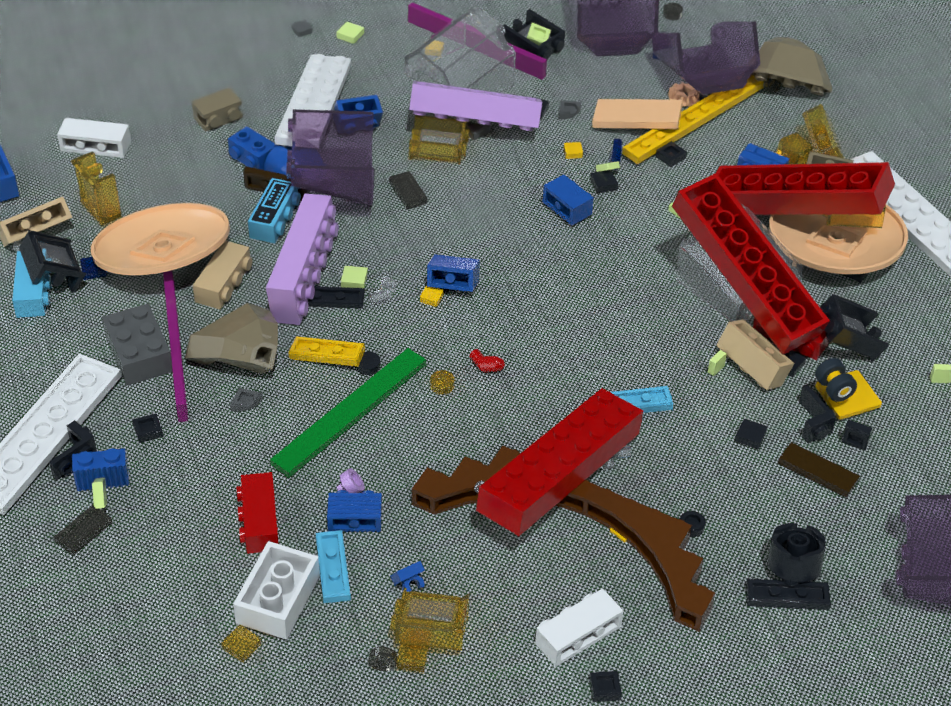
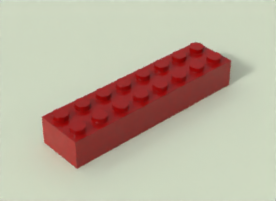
(810, 187)
(750, 263)
(559, 461)

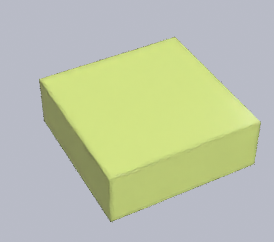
(350, 32)
(538, 34)
(354, 277)
(99, 493)

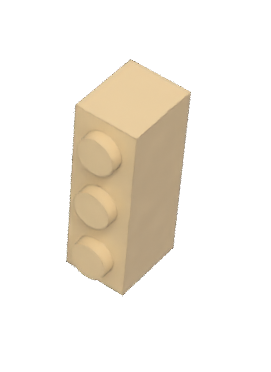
(36, 219)
(222, 275)
(755, 354)

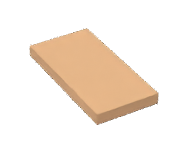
(637, 113)

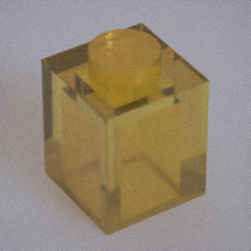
(794, 148)

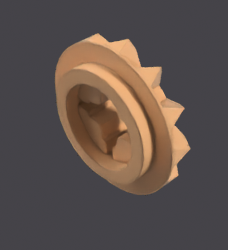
(678, 92)

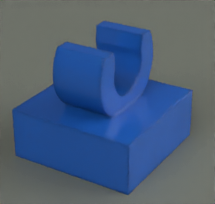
(409, 574)

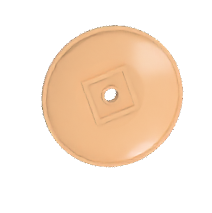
(160, 239)
(853, 252)

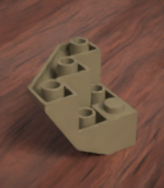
(792, 65)
(240, 339)

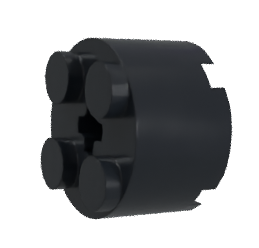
(796, 553)

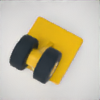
(844, 392)

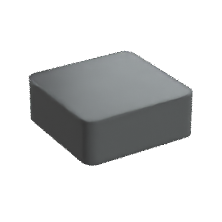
(302, 28)

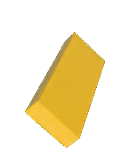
(327, 351)

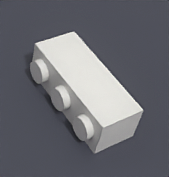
(94, 136)
(578, 627)

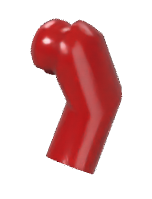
(487, 363)

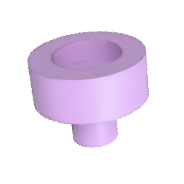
(351, 482)

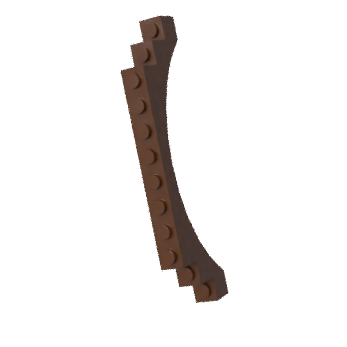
(652, 533)

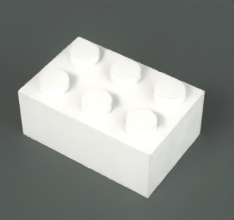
(276, 590)

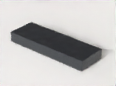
(338, 297)
(780, 595)

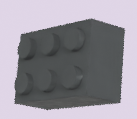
(137, 344)

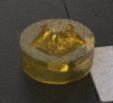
(442, 382)

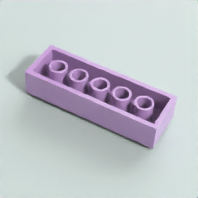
(475, 104)
(302, 259)

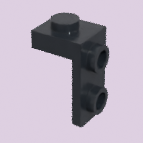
(822, 418)
(82, 441)

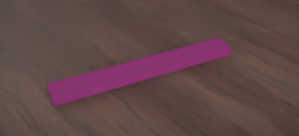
(434, 22)
(175, 346)

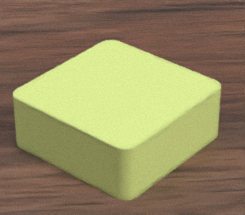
(607, 166)
(717, 362)
(941, 373)

